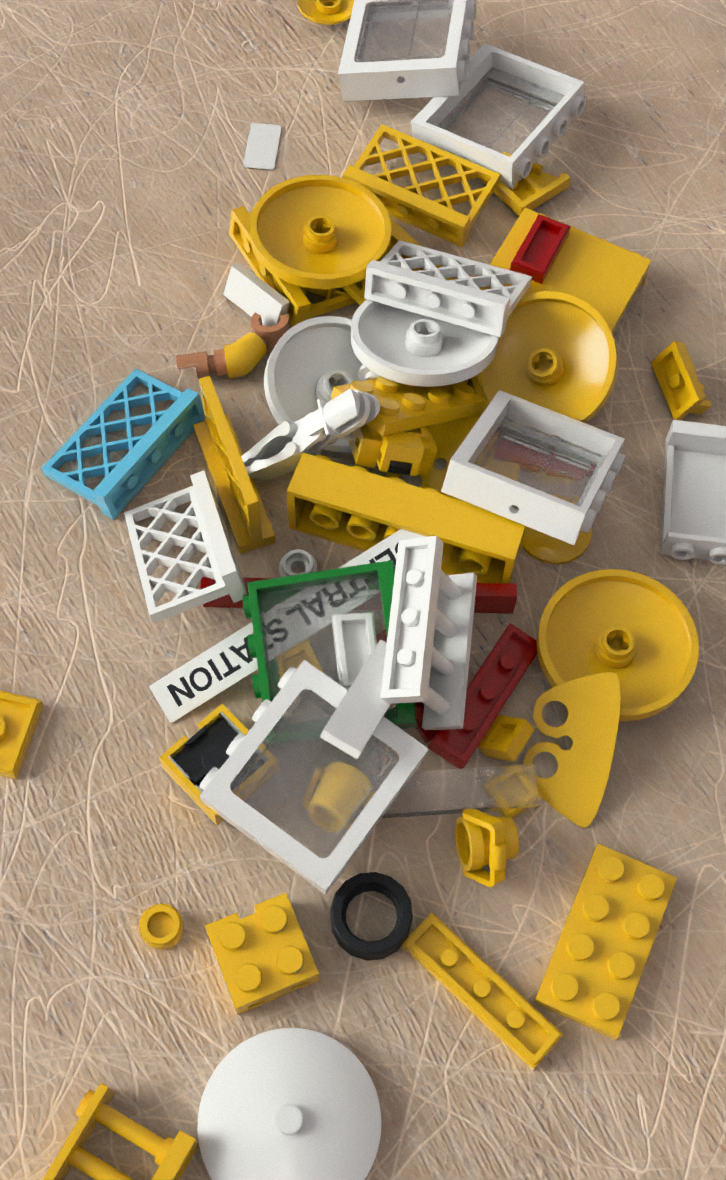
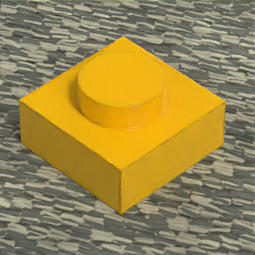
(506, 738)

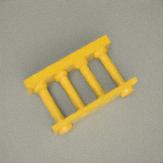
(170, 1154)

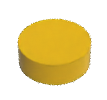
(161, 926)

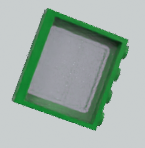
(295, 623)

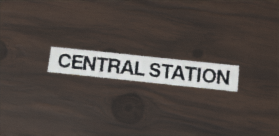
(230, 659)

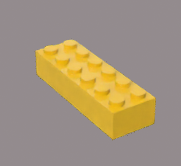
(366, 508)

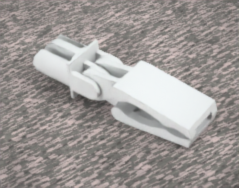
(335, 419)

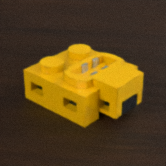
(398, 453)

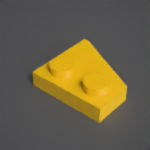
(532, 190)

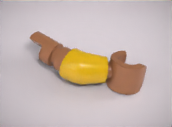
(242, 355)

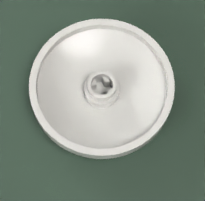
(418, 347)
(307, 367)
(289, 1111)

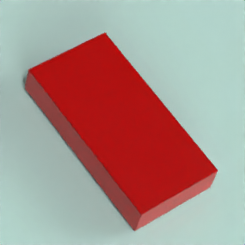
(540, 248)

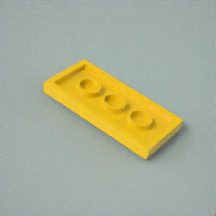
(415, 407)
(605, 941)

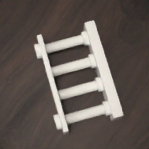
(429, 635)

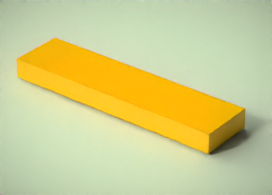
(482, 991)

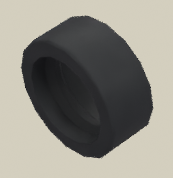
(366, 883)

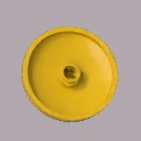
(319, 231)
(554, 355)
(623, 627)

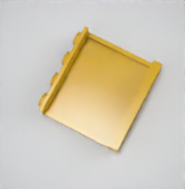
(584, 268)

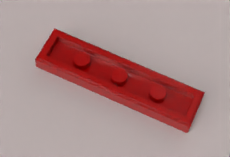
(487, 695)

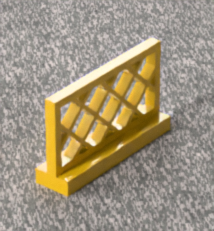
(408, 202)
(300, 307)
(228, 473)

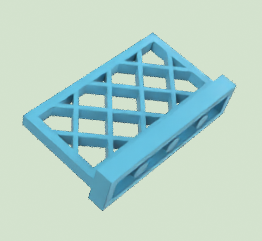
(146, 452)

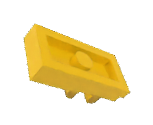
(679, 381)

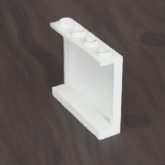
(694, 492)

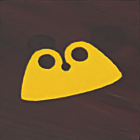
(593, 727)

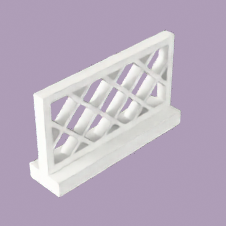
(452, 300)
(215, 545)

